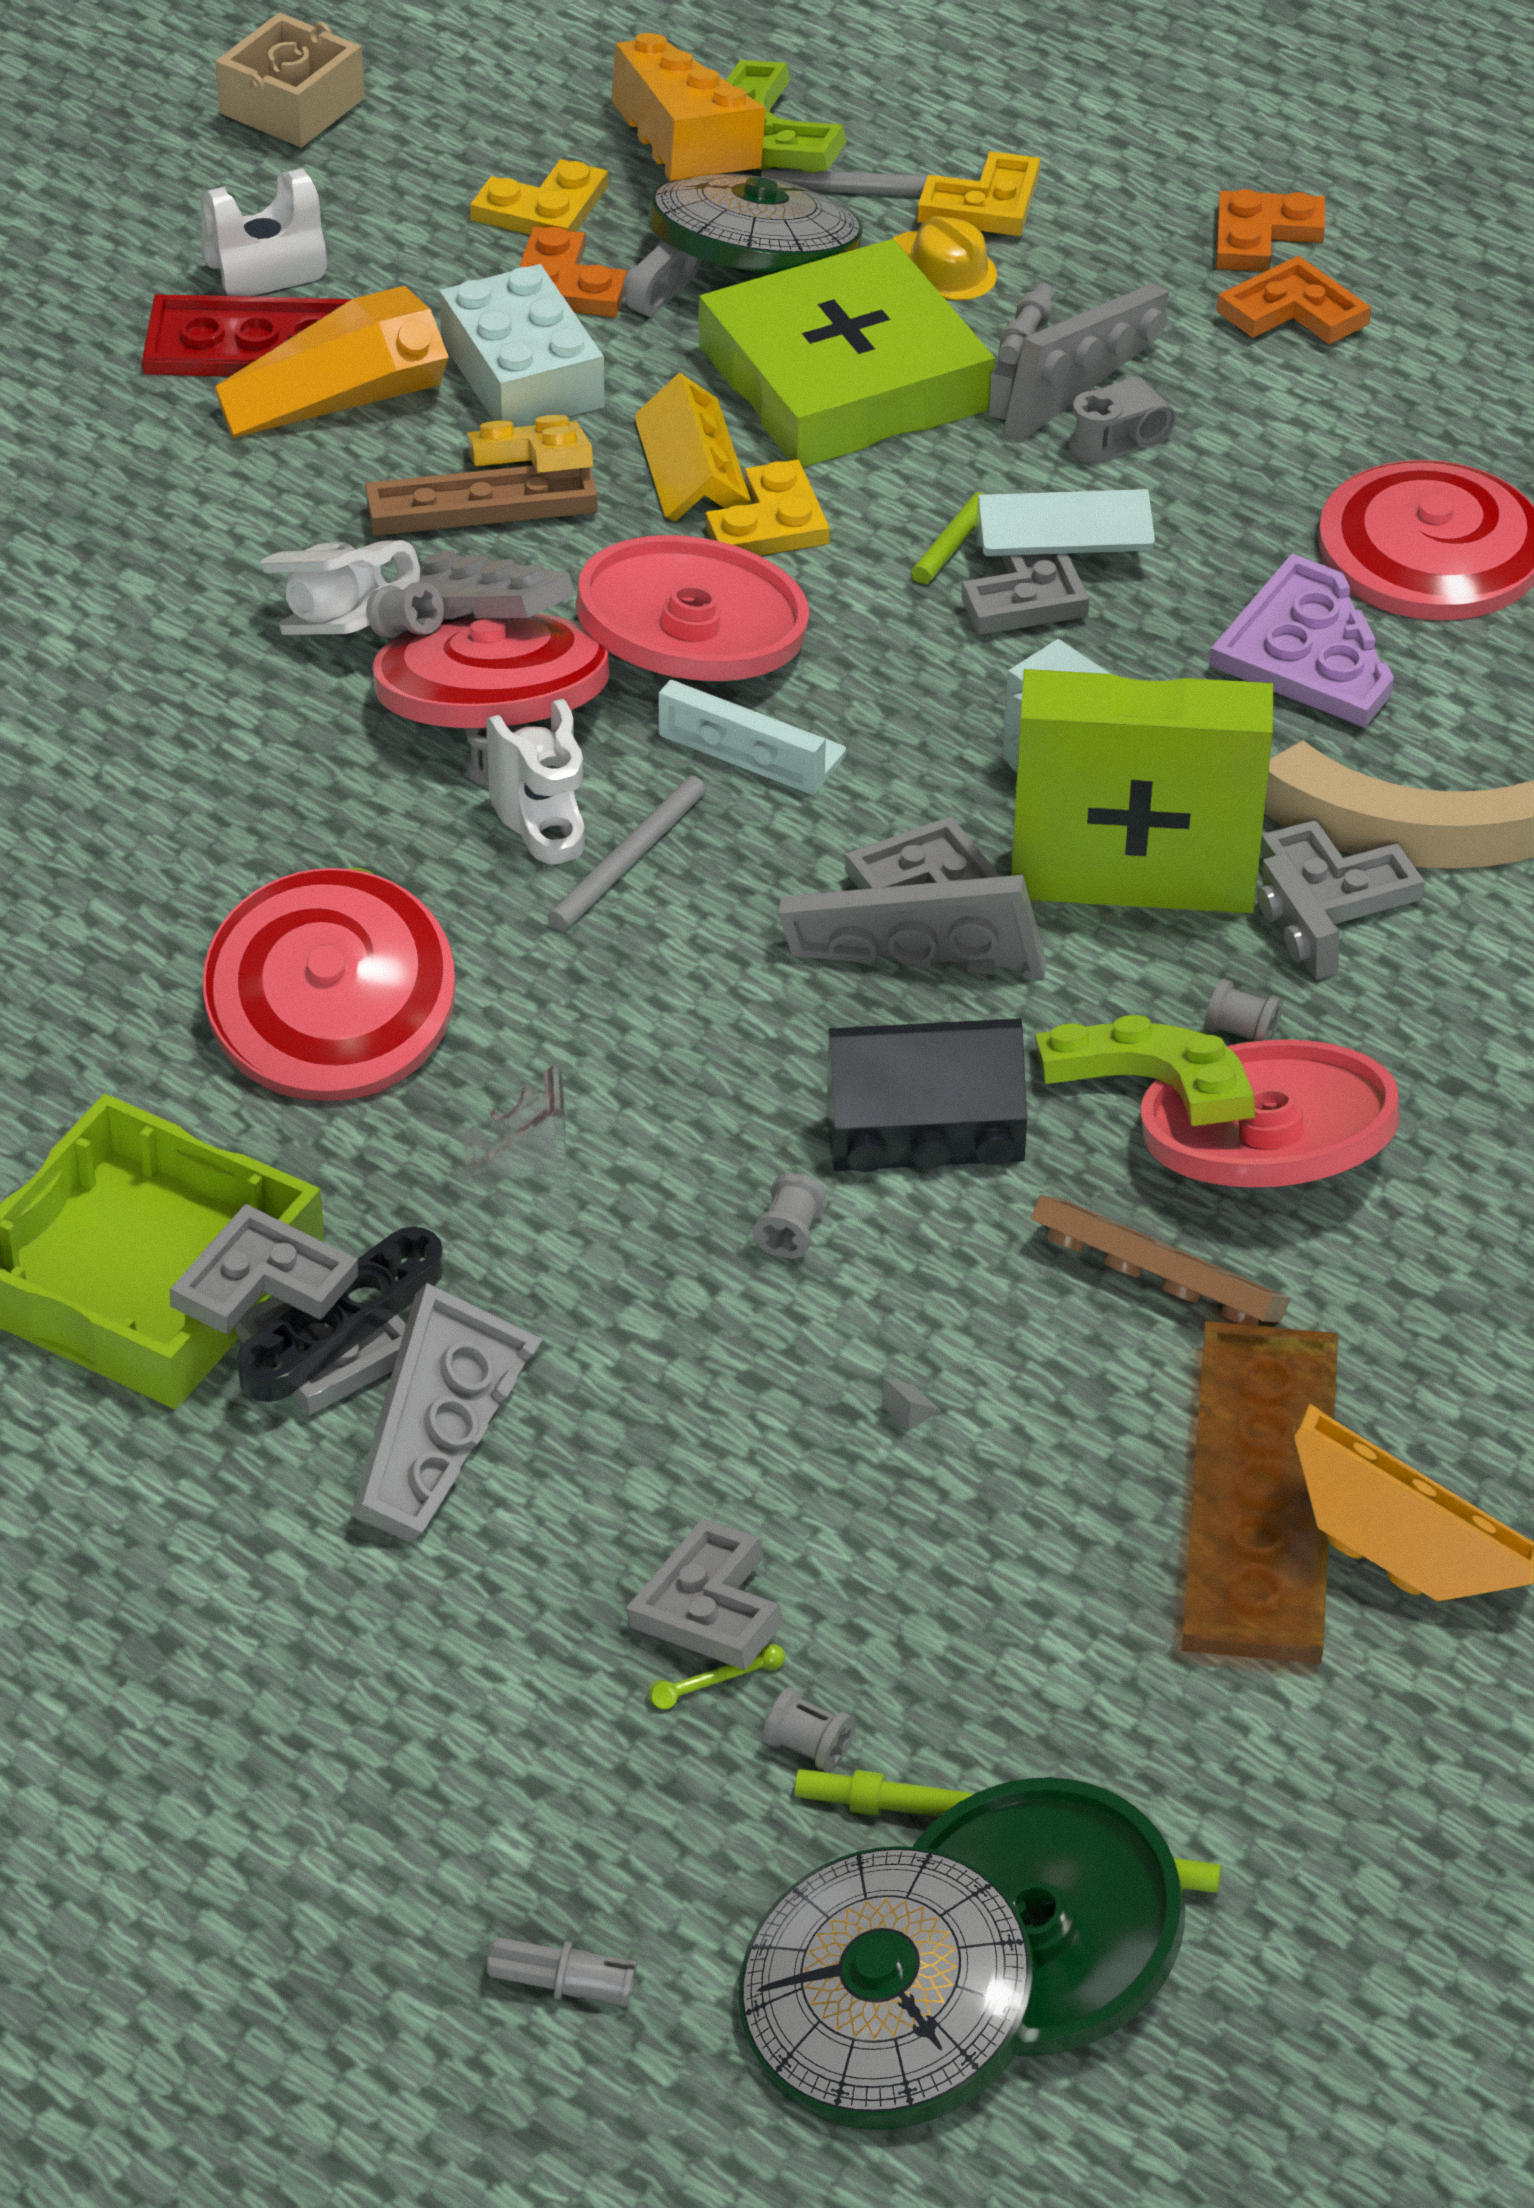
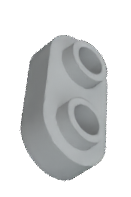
(658, 278)

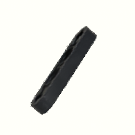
(348, 1318)

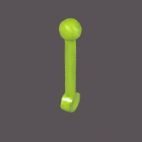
(665, 1694)

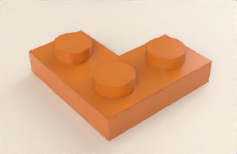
(1253, 219)
(584, 287)
(1296, 292)

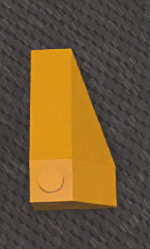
(347, 359)

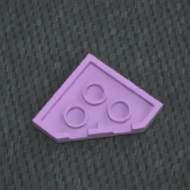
(1308, 643)

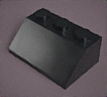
(926, 1095)

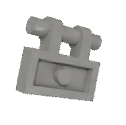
(1031, 317)

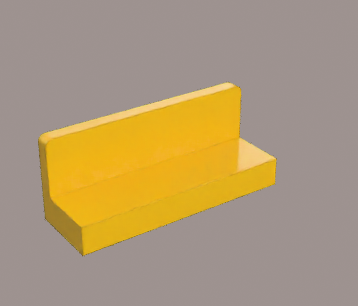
(689, 449)

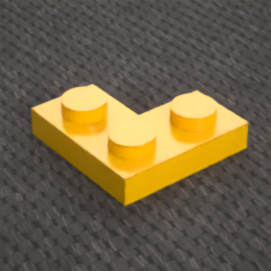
(559, 202)
(994, 203)
(549, 444)
(782, 512)

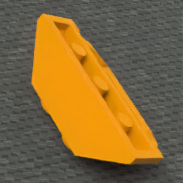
(1404, 1519)

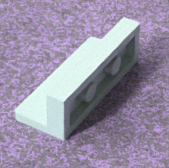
(1064, 522)
(747, 738)

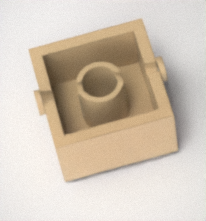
(290, 79)

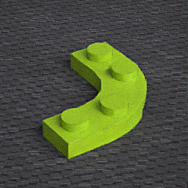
(787, 142)
(1194, 1063)

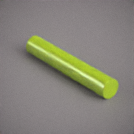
(947, 542)

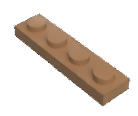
(478, 498)
(1183, 1273)

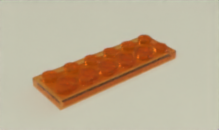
(1253, 1533)

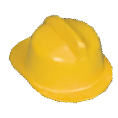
(951, 257)

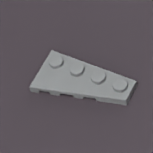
(1079, 355)
(493, 587)
(950, 921)
(437, 1406)

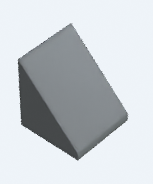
(906, 1403)

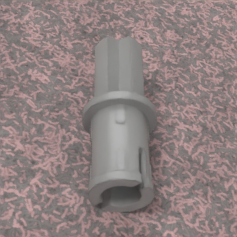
(565, 1970)

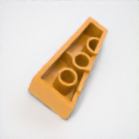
(685, 110)

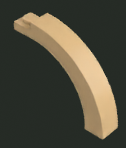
(1428, 825)

